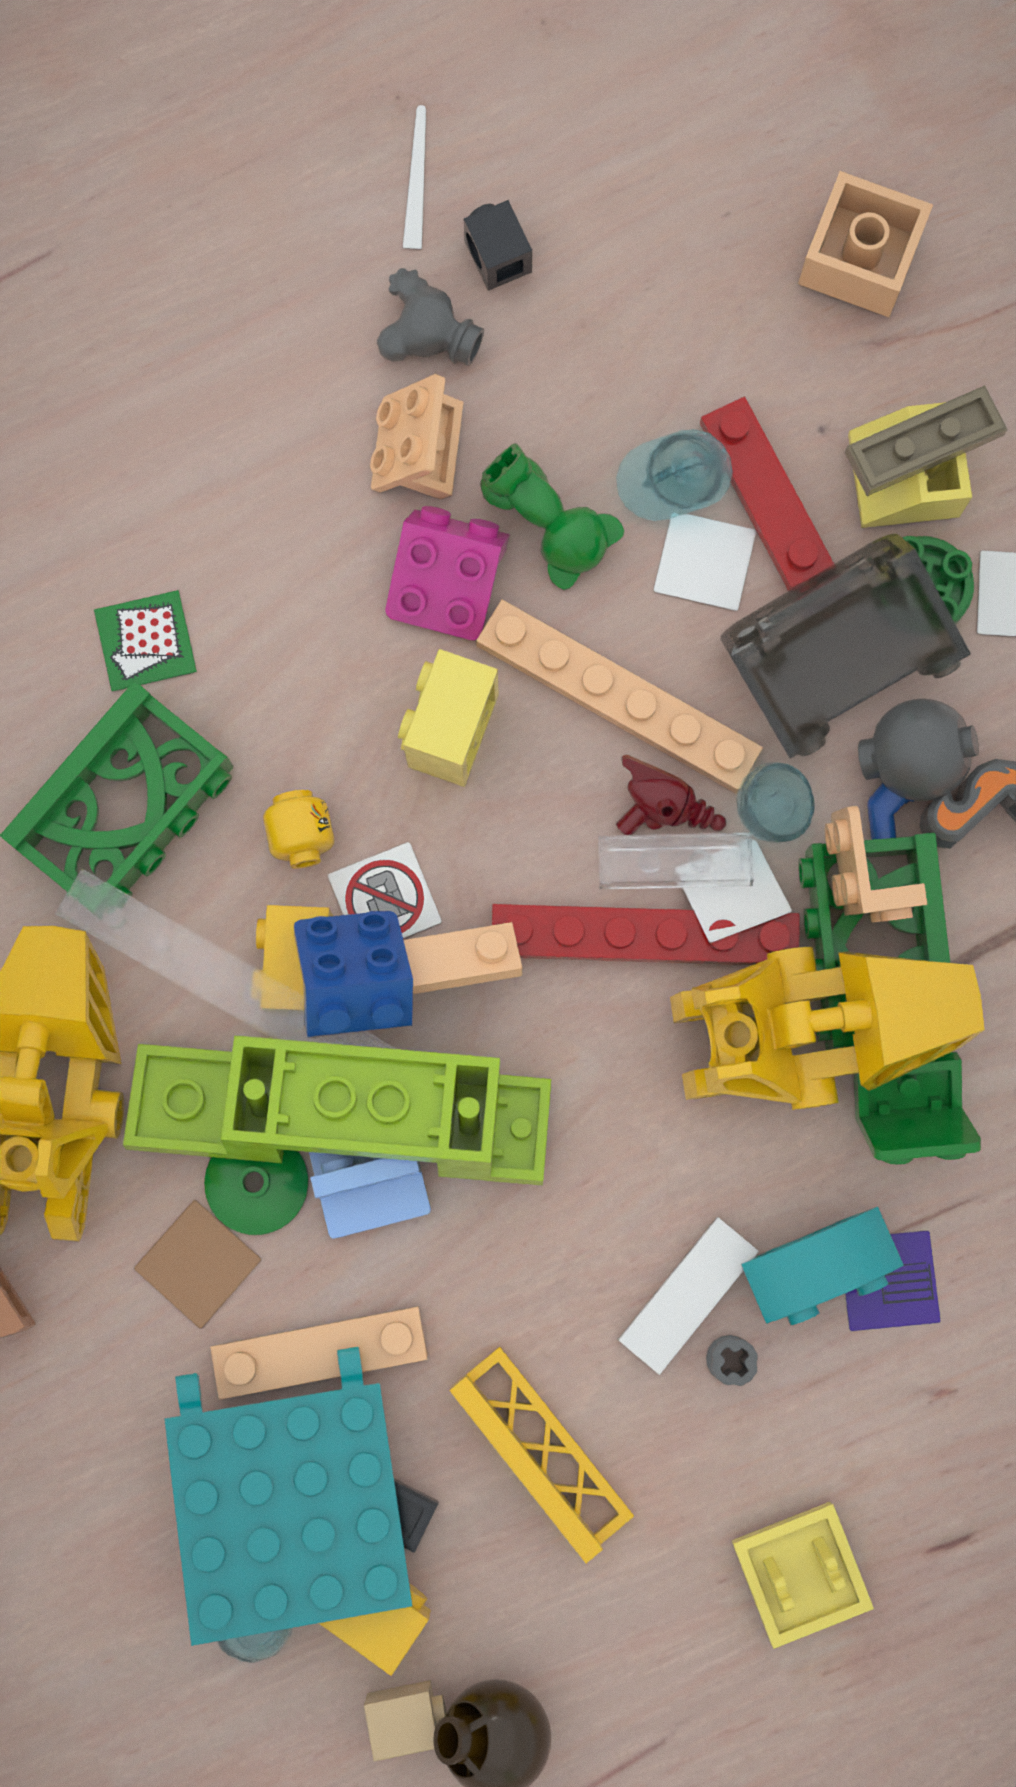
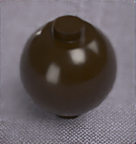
(494, 1736)

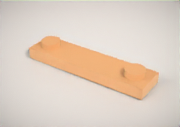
(463, 958)
(312, 1352)

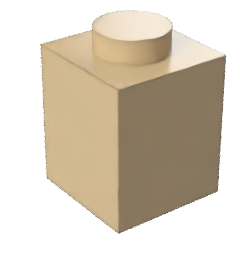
(403, 1719)

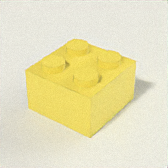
(449, 717)

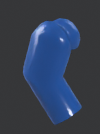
(881, 811)

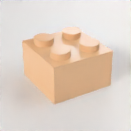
(864, 244)

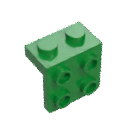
(917, 1114)

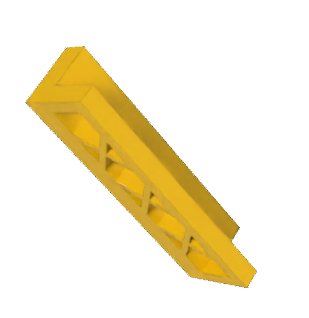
(525, 1466)

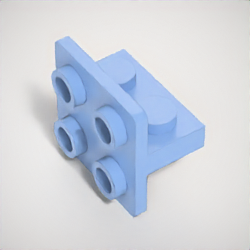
(367, 1191)

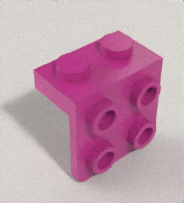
(445, 572)

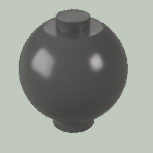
(919, 750)

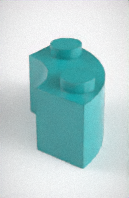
(823, 1266)

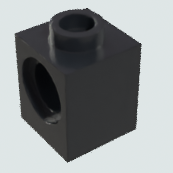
(497, 244)

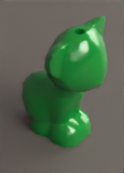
(572, 537)

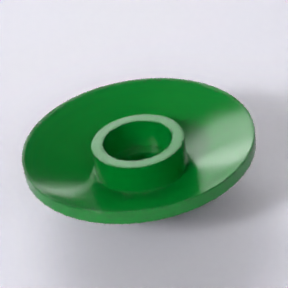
(262, 1211)

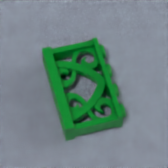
(120, 730)
(927, 920)

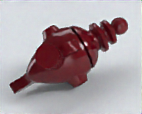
(663, 801)

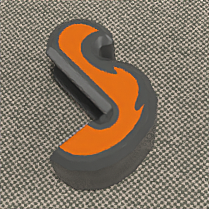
(976, 797)

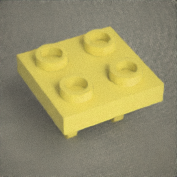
(802, 1574)

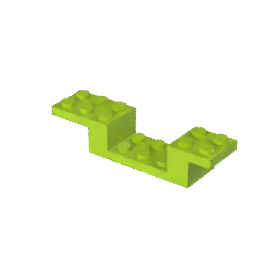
(340, 1102)

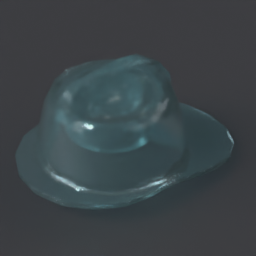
(674, 475)

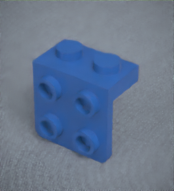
(354, 973)

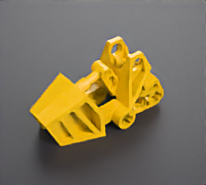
(60, 1003)
(754, 1017)

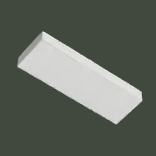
(687, 1295)

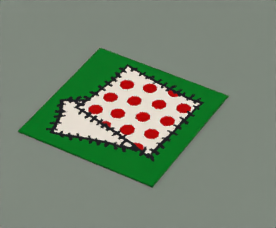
(145, 640)

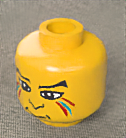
(298, 828)

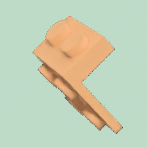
(852, 883)

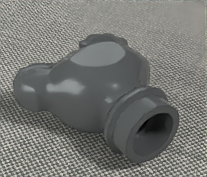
(427, 324)

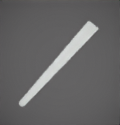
(414, 210)

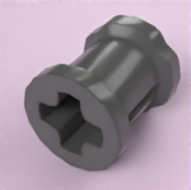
(747, 1360)

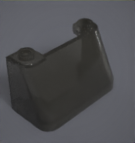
(843, 640)

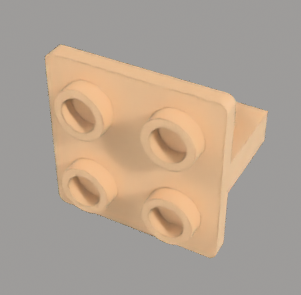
(417, 439)

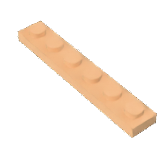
(618, 696)

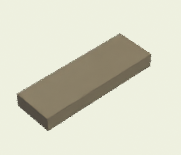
(925, 440)

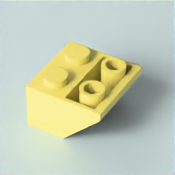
(928, 496)

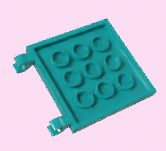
(286, 1509)

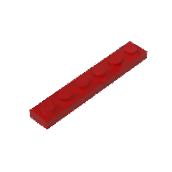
(639, 935)

